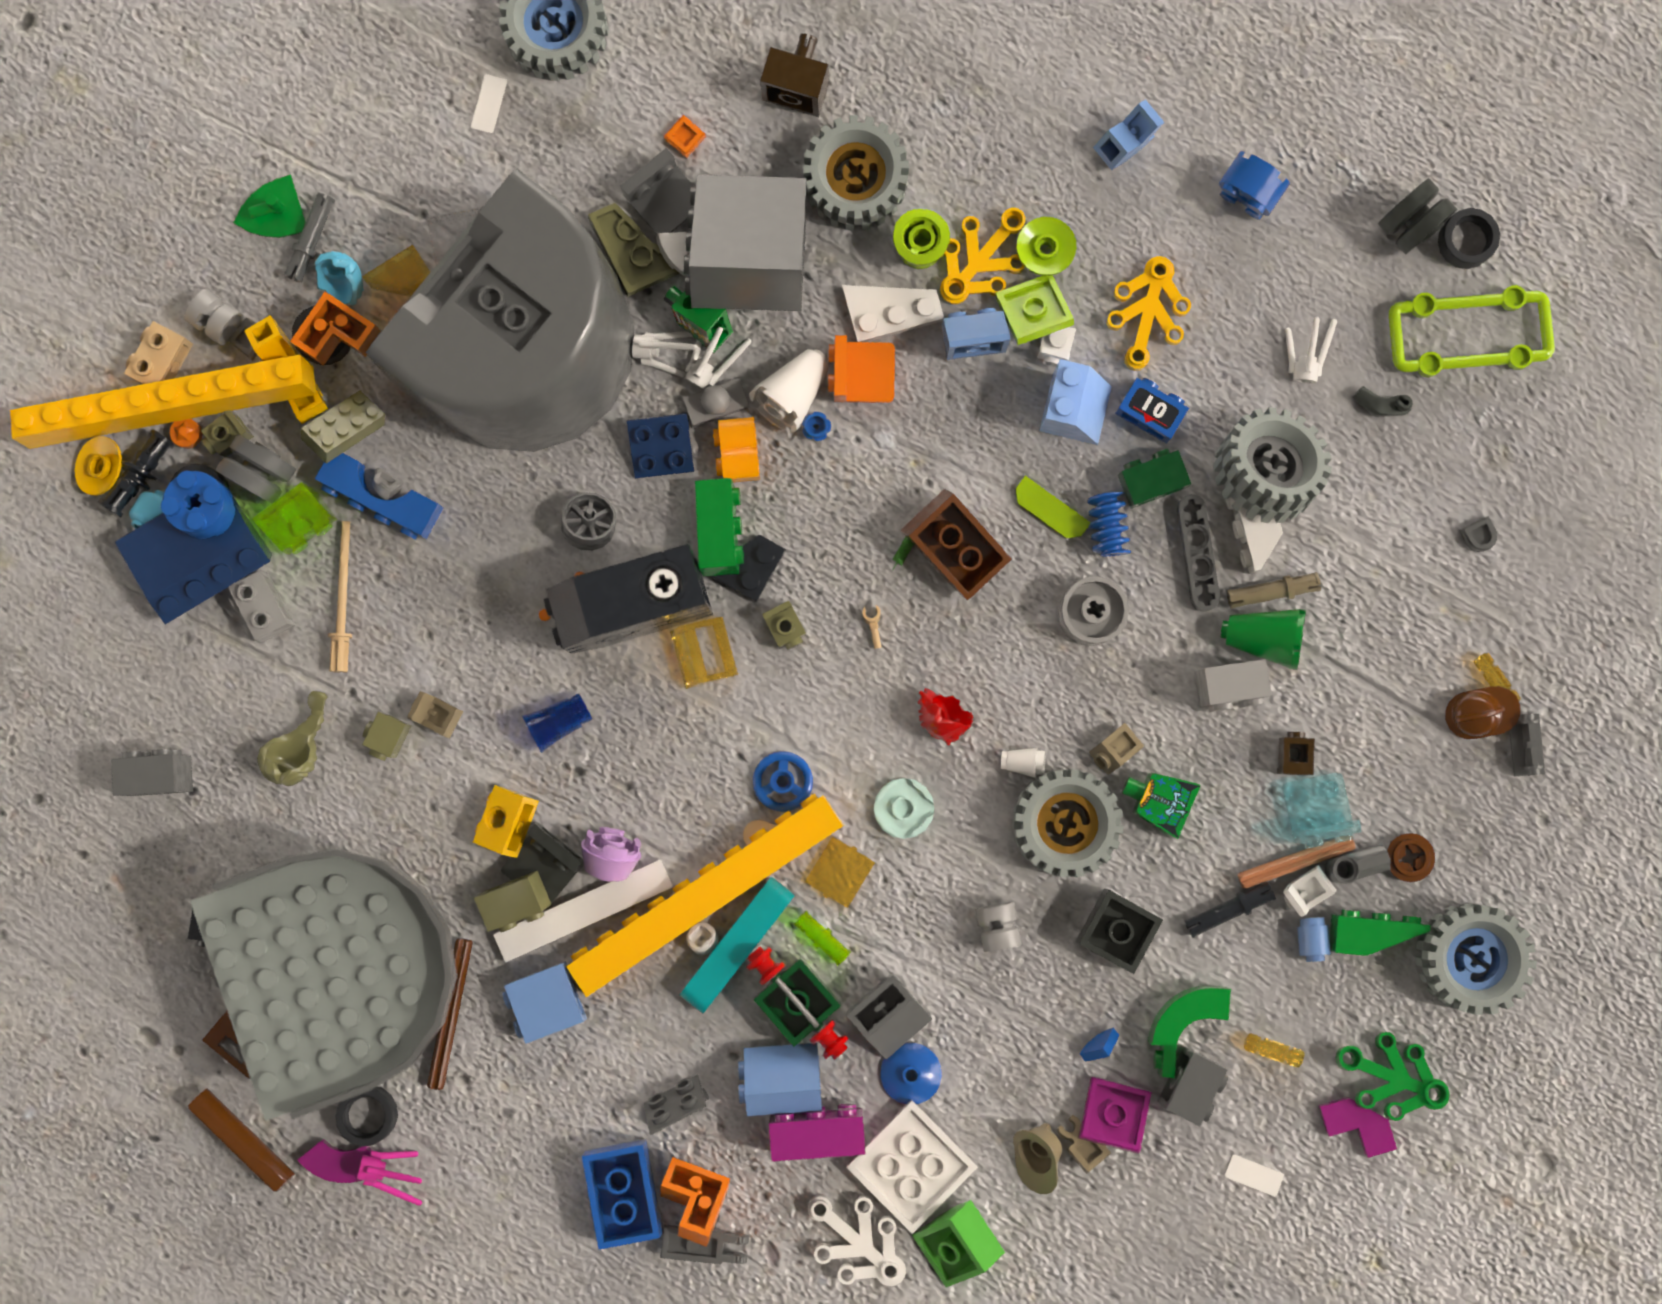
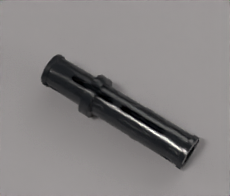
(1230, 909)

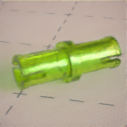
(822, 938)

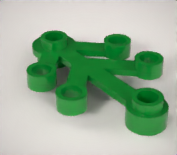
(1397, 1078)

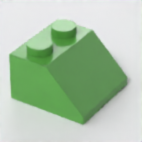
(959, 1244)

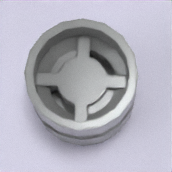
(210, 314)
(1001, 937)

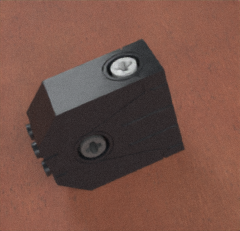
(628, 600)

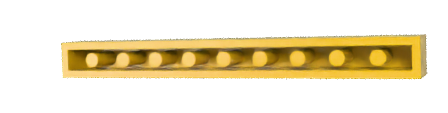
(163, 402)
(704, 895)

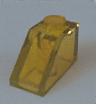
(399, 274)

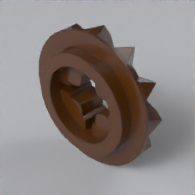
(1422, 864)

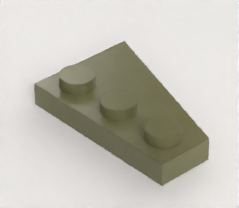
(629, 250)

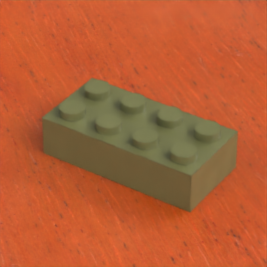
(342, 426)

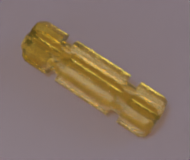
(1493, 673)
(1274, 1050)

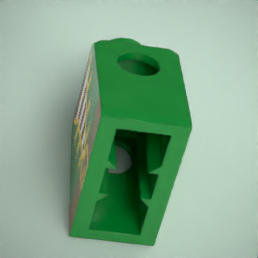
(698, 321)

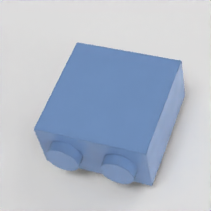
(544, 1003)

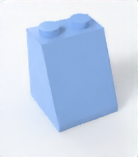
(1076, 403)

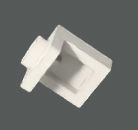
(1308, 891)

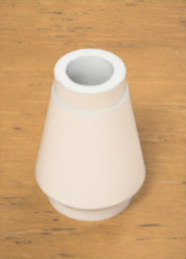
(1024, 761)

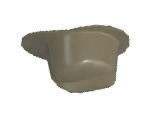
(1037, 1158)

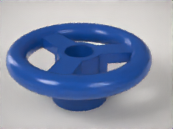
(783, 758)

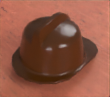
(1482, 712)

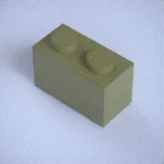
(512, 902)

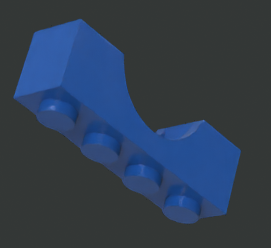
(412, 511)

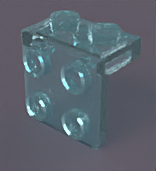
(1319, 810)

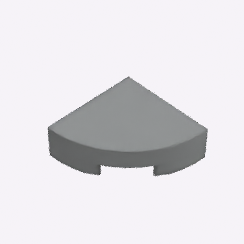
(385, 484)

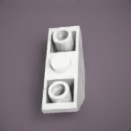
(1256, 537)

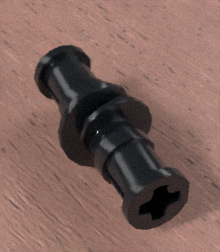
(136, 473)

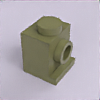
(233, 426)
(785, 613)

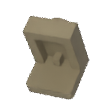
(434, 714)

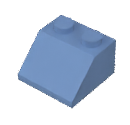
(975, 334)

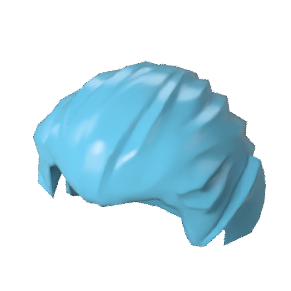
(339, 276)

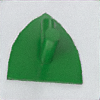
(272, 210)

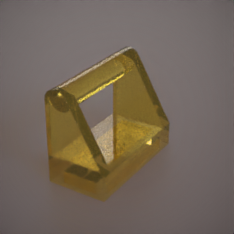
(690, 655)

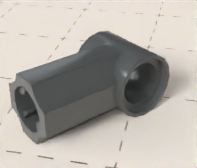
(1359, 864)

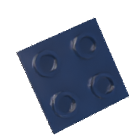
(660, 445)

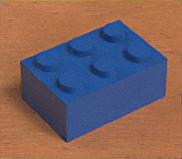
(622, 1194)

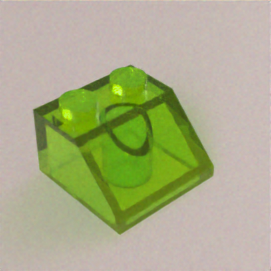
(295, 519)

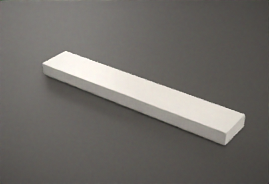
(584, 910)

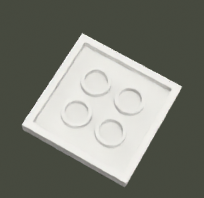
(912, 1166)

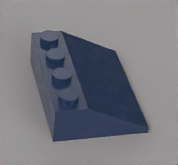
(185, 571)

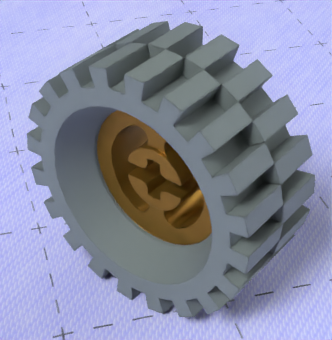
(877, 152)
(1098, 834)

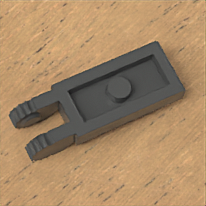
(682, 1249)

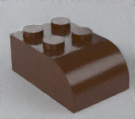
(956, 544)

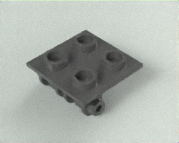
(675, 1104)

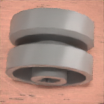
(1108, 601)

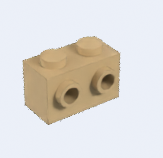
(158, 355)

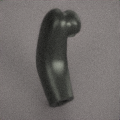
(1383, 406)

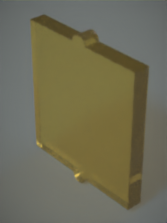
(840, 872)

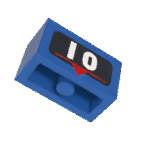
(1152, 409)

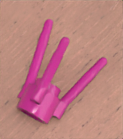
(373, 1169)

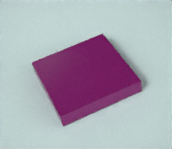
(1115, 1115)

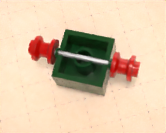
(797, 1002)

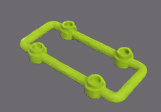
(1510, 299)

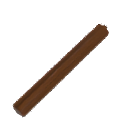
(446, 1034)

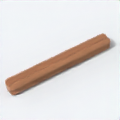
(1293, 862)

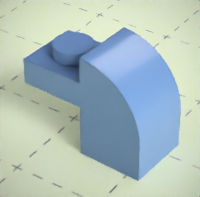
(1129, 136)

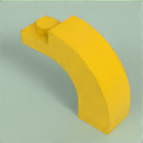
(272, 343)

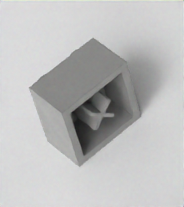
(1233, 683)

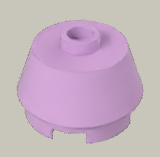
(610, 854)

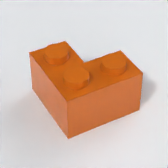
(331, 323)
(700, 1192)

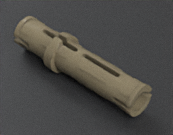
(1277, 589)

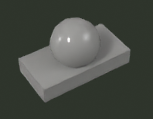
(716, 402)

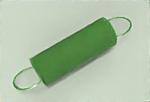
(902, 552)

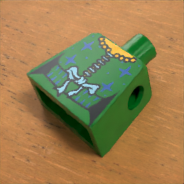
(1162, 801)

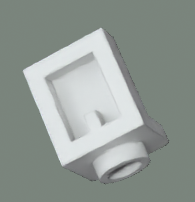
(1056, 346)

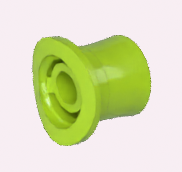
(921, 238)

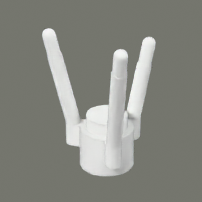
(649, 346)
(1306, 368)
(700, 371)

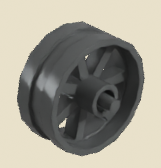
(588, 521)

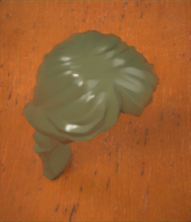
(293, 755)

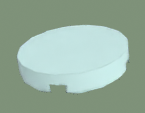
(904, 808)

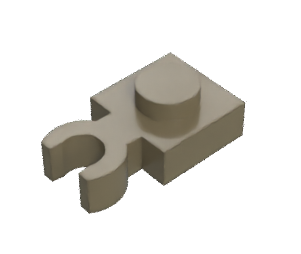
(1083, 1152)

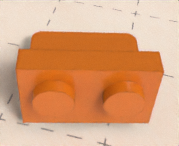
(862, 371)

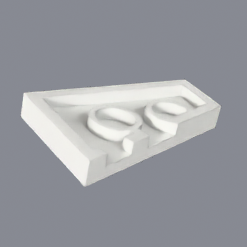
(890, 311)

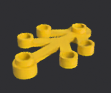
(979, 260)
(1149, 307)

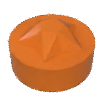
(186, 433)

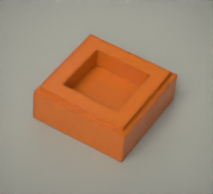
(684, 136)

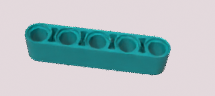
(737, 945)

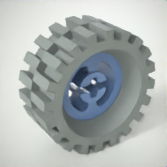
(546, 49)
(1492, 931)

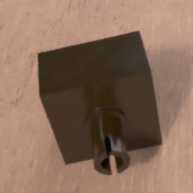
(796, 78)

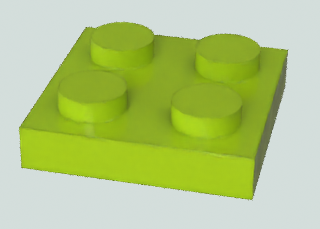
(1034, 309)

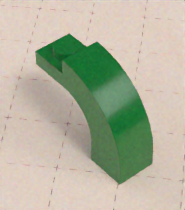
(1177, 1014)

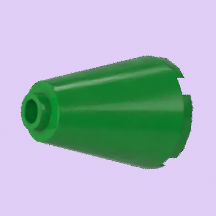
(1267, 635)

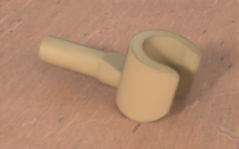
(873, 625)

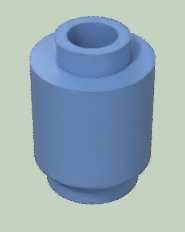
(1313, 939)

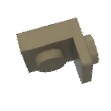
(1116, 749)

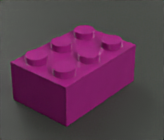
(817, 1134)

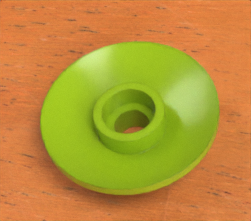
(1047, 232)

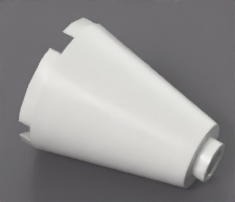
(791, 390)

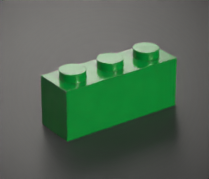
(718, 527)

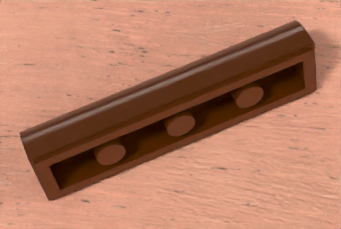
(241, 1140)

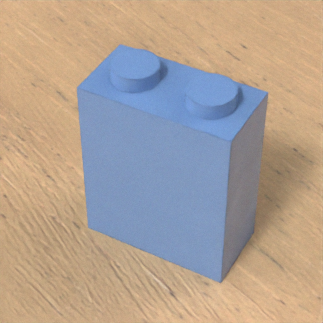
(780, 1079)

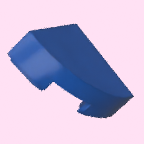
(1100, 1045)

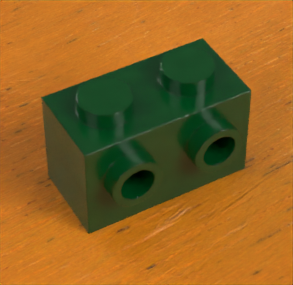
(1154, 478)

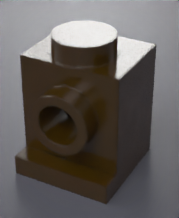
(1304, 762)

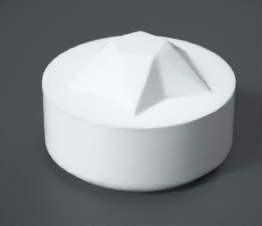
(702, 938)

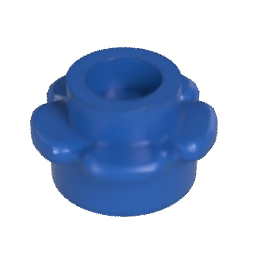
(816, 434)

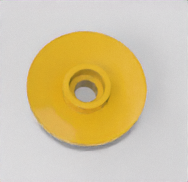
(98, 465)

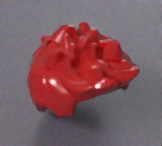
(943, 716)

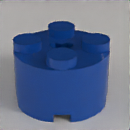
(1253, 184)
(184, 496)

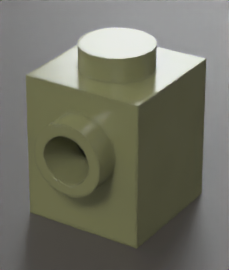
(385, 736)

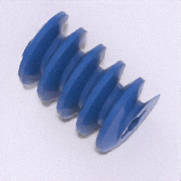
(1108, 524)

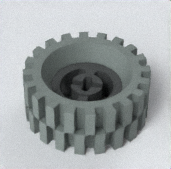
(1283, 448)

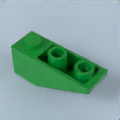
(1369, 935)

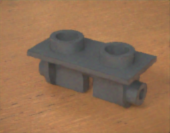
(1527, 746)

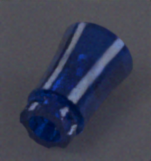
(557, 721)

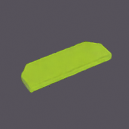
(1050, 509)

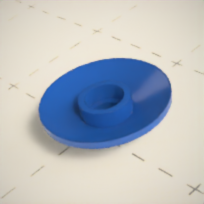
(917, 1058)

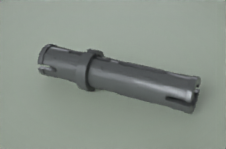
(309, 238)

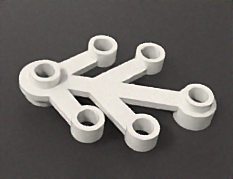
(860, 1244)

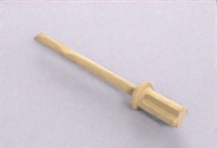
(340, 640)

